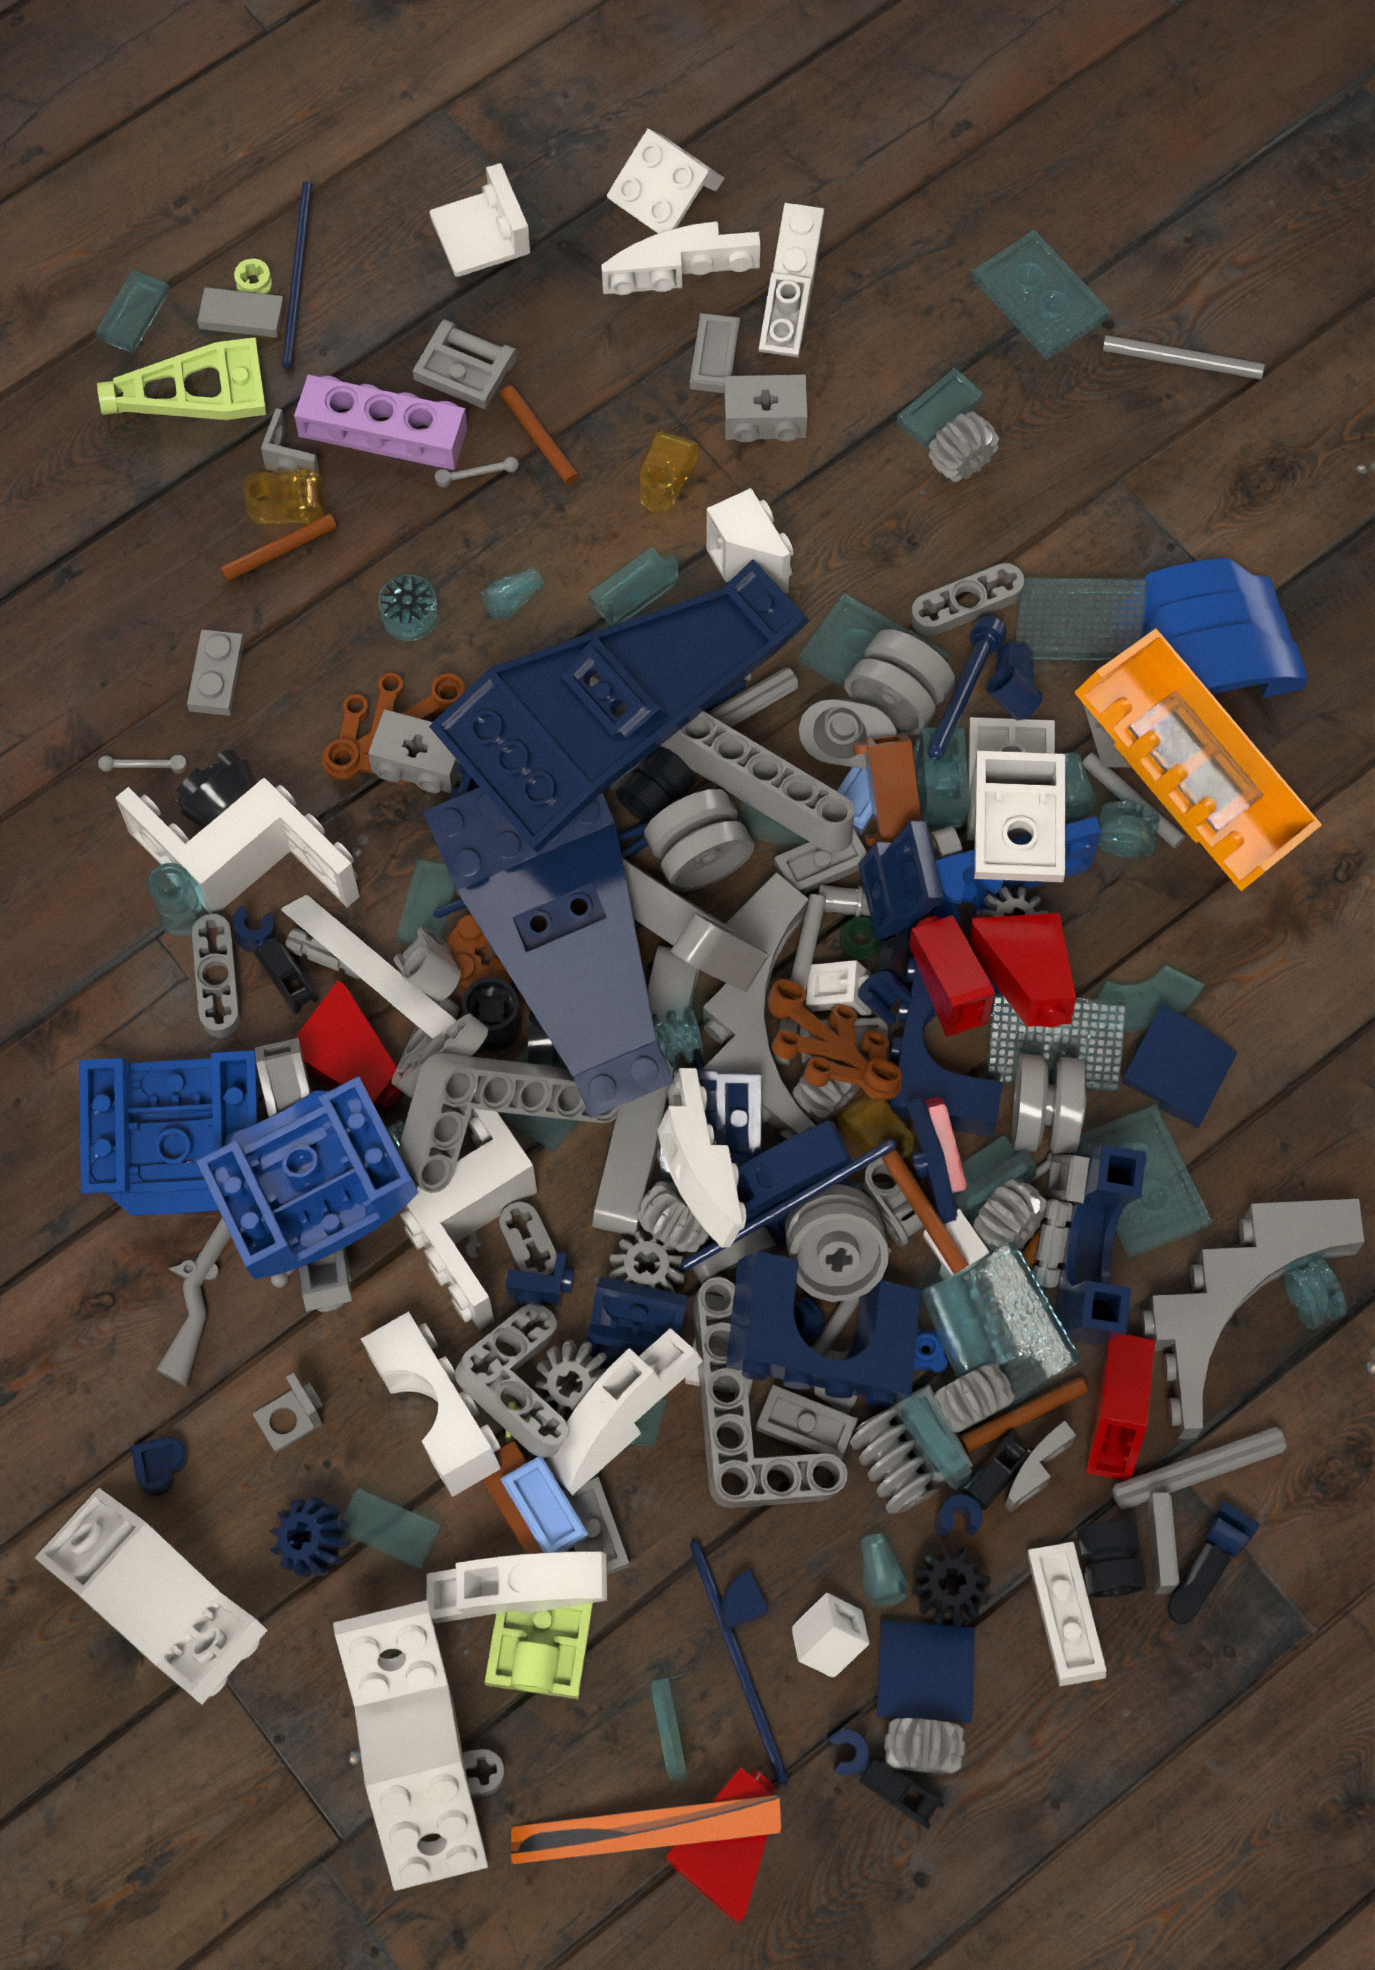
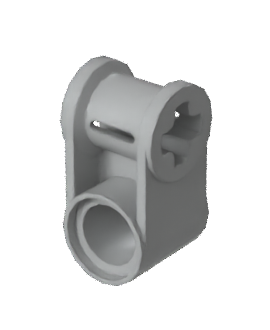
(429, 965)
(896, 1212)

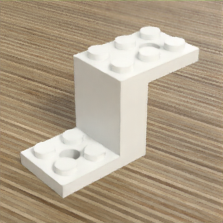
(1016, 793)
(242, 844)
(476, 1195)
(151, 1595)
(410, 1745)

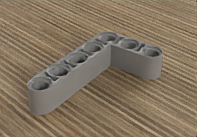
(692, 931)
(458, 1083)
(737, 1417)

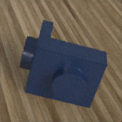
(541, 1288)

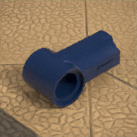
(1013, 681)

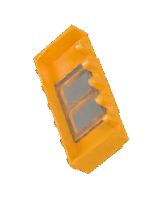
(1197, 759)

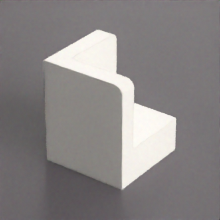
(966, 1240)
(830, 1635)

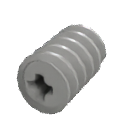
(892, 1462)

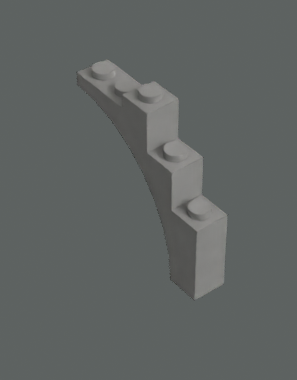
(738, 1015)
(284, 1083)
(1278, 1240)

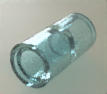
(174, 898)
(958, 1325)

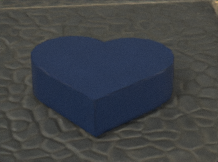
(157, 1463)

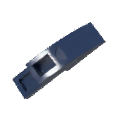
(789, 1169)

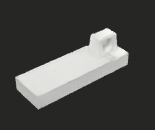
(1066, 1614)

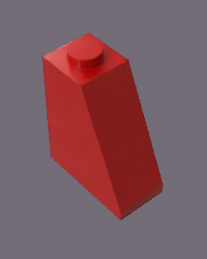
(1027, 965)
(951, 975)
(343, 1045)
(1121, 1407)
(726, 1867)

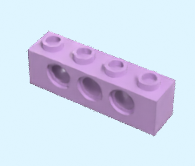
(395, 437)

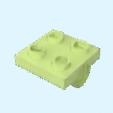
(540, 1651)

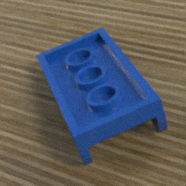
(958, 879)

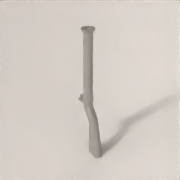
(181, 1354)

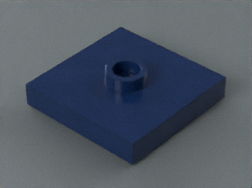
(930, 1160)

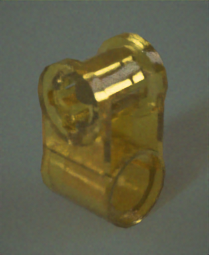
(666, 470)
(285, 497)
(873, 1122)

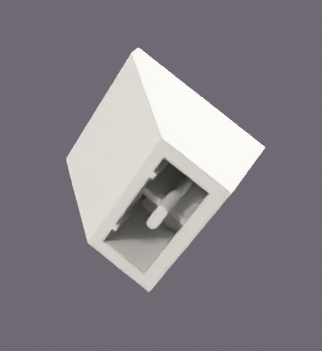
(744, 531)

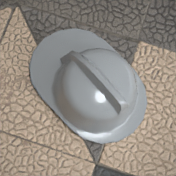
(834, 725)

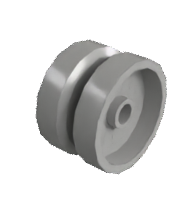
(901, 679)
(698, 840)
(1054, 1104)
(837, 1244)

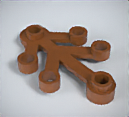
(358, 750)
(877, 1076)

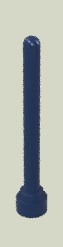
(986, 638)

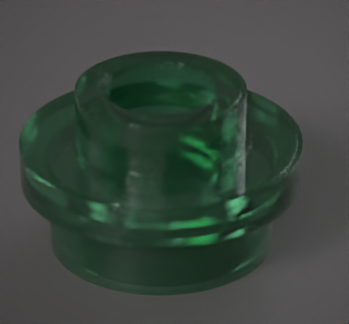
(855, 927)

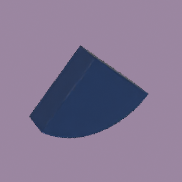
(742, 1602)

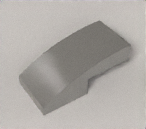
(1032, 1475)

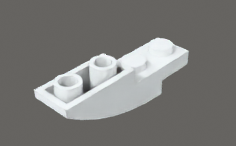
(663, 258)
(791, 280)
(697, 1166)
(608, 1412)
(517, 1583)

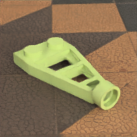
(239, 378)

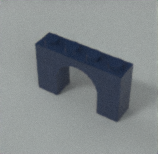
(969, 1100)
(1086, 1300)
(769, 1345)

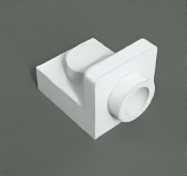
(836, 984)

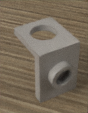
(282, 458)
(301, 1401)

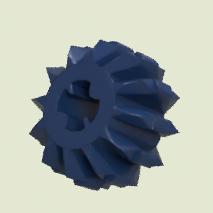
(293, 1537)

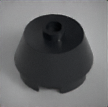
(215, 789)

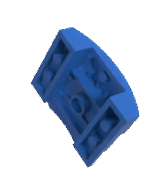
(1225, 626)
(154, 1121)
(308, 1180)

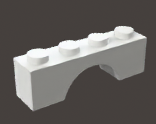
(455, 1443)

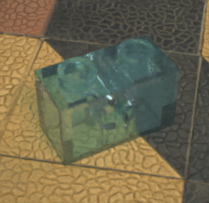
(942, 782)

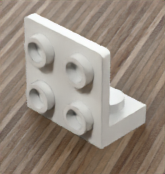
(661, 182)
(483, 227)

